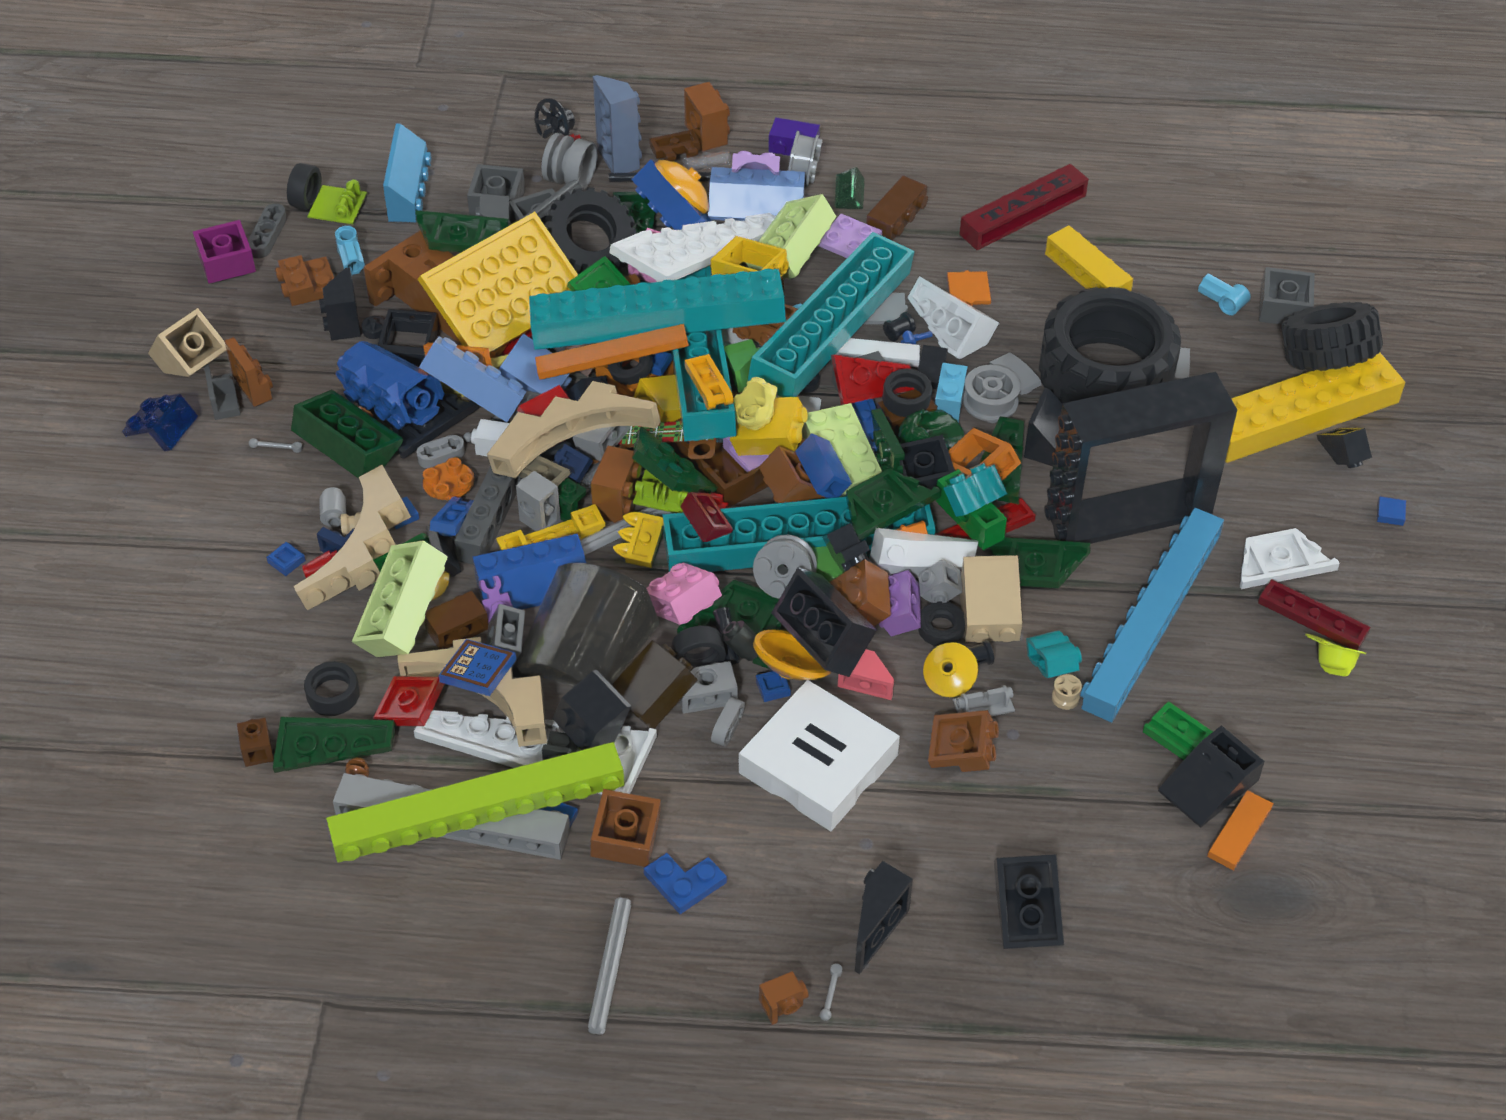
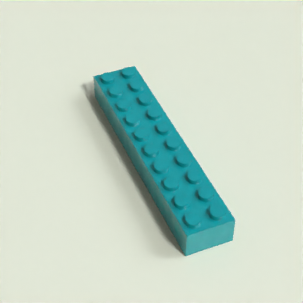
(629, 310)
(831, 315)
(696, 420)
(758, 524)

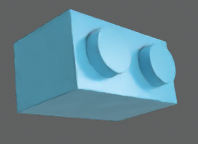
(951, 389)

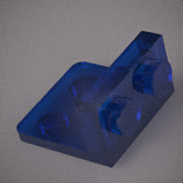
(163, 418)

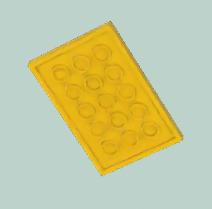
(490, 284)

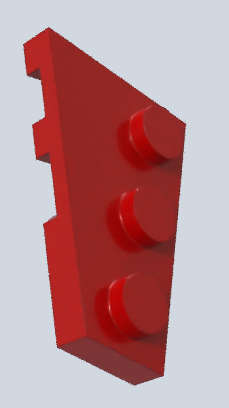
(862, 378)

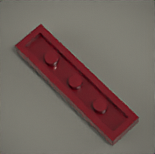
(1314, 615)

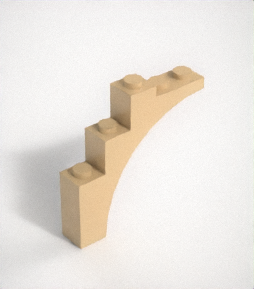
(564, 418)
(369, 540)
(517, 698)

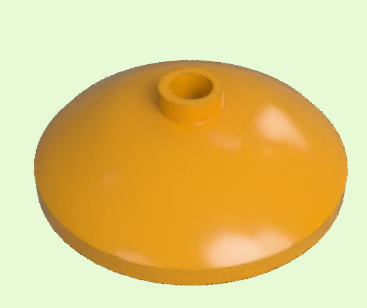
(685, 182)
(787, 656)

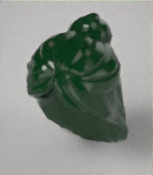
(929, 424)

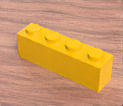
(1085, 261)

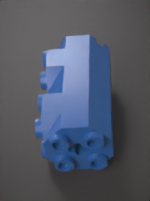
(388, 385)

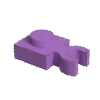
(493, 597)

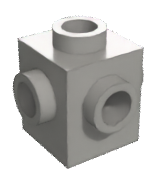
(940, 582)

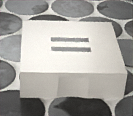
(818, 754)

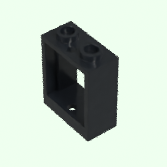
(403, 322)

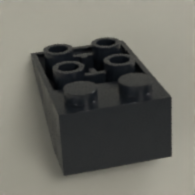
(1212, 776)

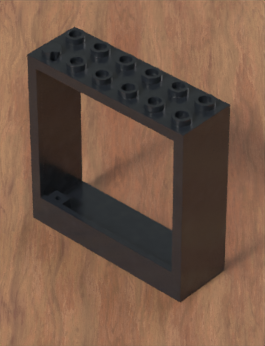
(1129, 415)

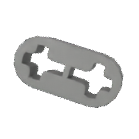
(440, 451)
(728, 721)

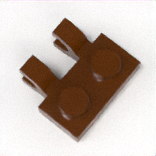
(674, 144)

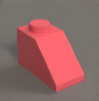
(869, 677)

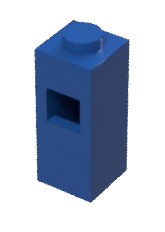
(823, 467)

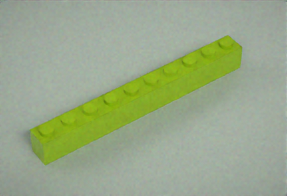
(475, 802)

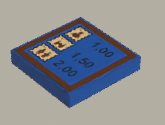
(477, 667)

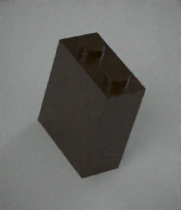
(655, 683)

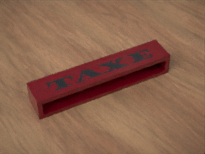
(1023, 206)

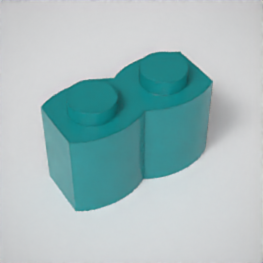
(975, 489)
(1053, 654)

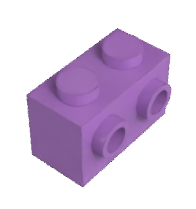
(904, 604)

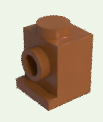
(782, 996)

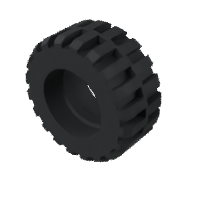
(594, 208)
(1332, 336)

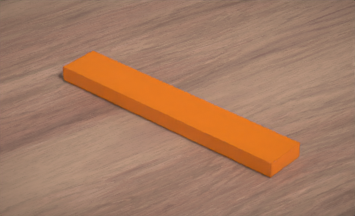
(611, 351)

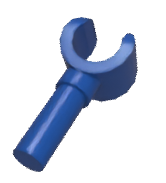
(909, 338)

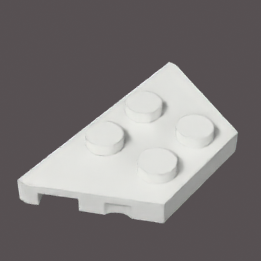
(1282, 558)

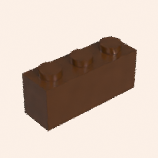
(898, 207)

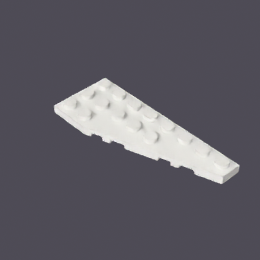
(684, 251)

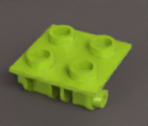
(338, 203)
(656, 495)

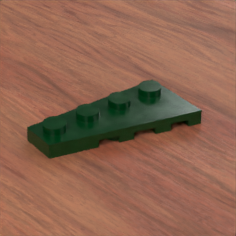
(1012, 432)
(320, 741)

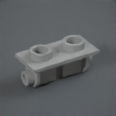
(995, 701)

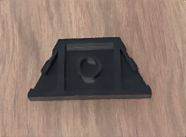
(449, 413)

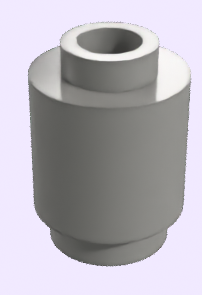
(332, 505)

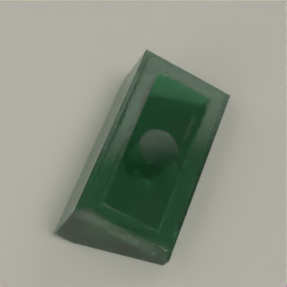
(849, 189)

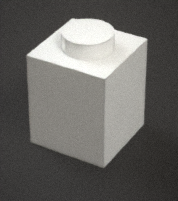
(486, 435)

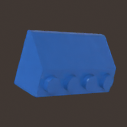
(666, 199)
(527, 569)

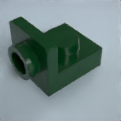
(569, 495)

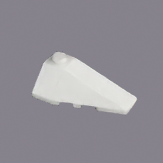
(951, 320)
(902, 551)

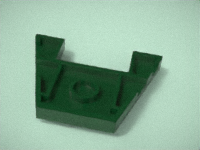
(745, 605)

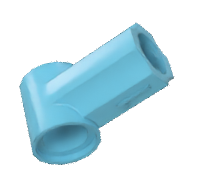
(349, 249)
(1229, 298)

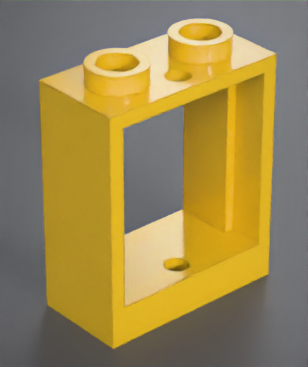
(749, 251)

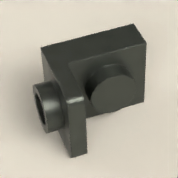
(558, 745)

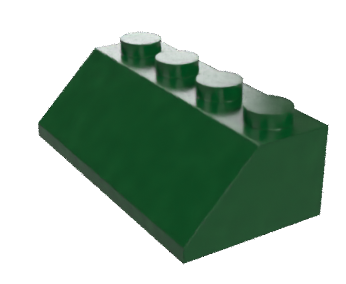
(344, 433)

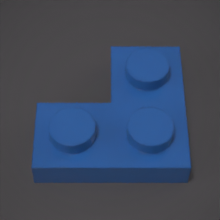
(681, 887)

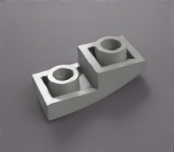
(1025, 374)

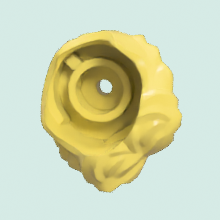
(755, 404)

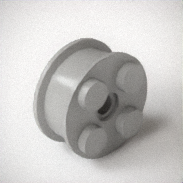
(805, 156)
(991, 392)
(780, 550)

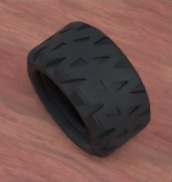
(1110, 318)

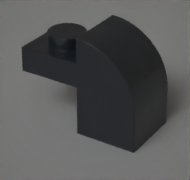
(846, 547)

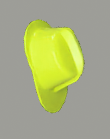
(1334, 657)

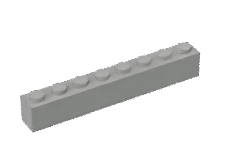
(533, 833)

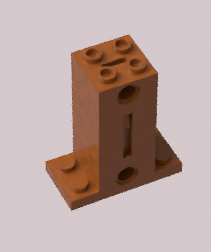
(398, 273)

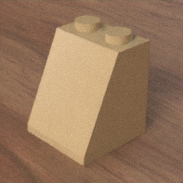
(187, 345)
(991, 598)

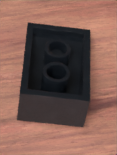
(1029, 901)
(883, 908)

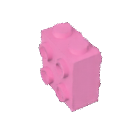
(683, 592)

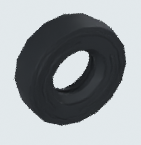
(632, 375)
(942, 610)

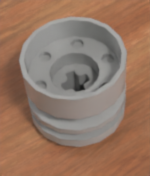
(569, 160)

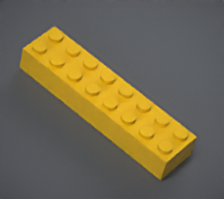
(1311, 404)

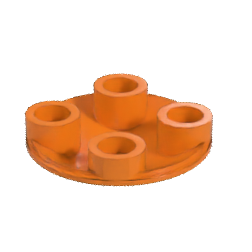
(448, 479)

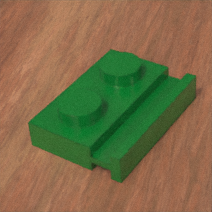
(1176, 730)

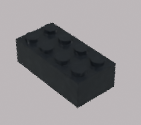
(824, 622)

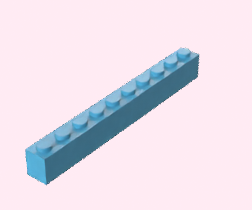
(1151, 616)

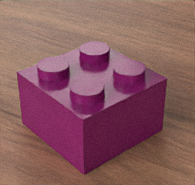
(224, 251)

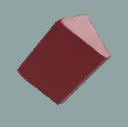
(705, 516)

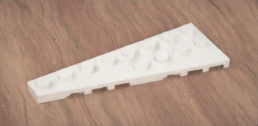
(498, 742)

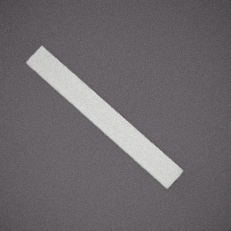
(890, 351)

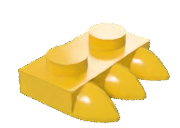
(642, 538)

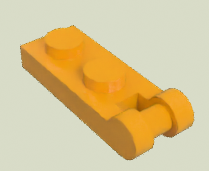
(708, 381)

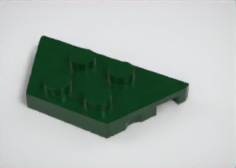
(456, 231)
(888, 448)
(667, 466)
(885, 500)
(1043, 561)

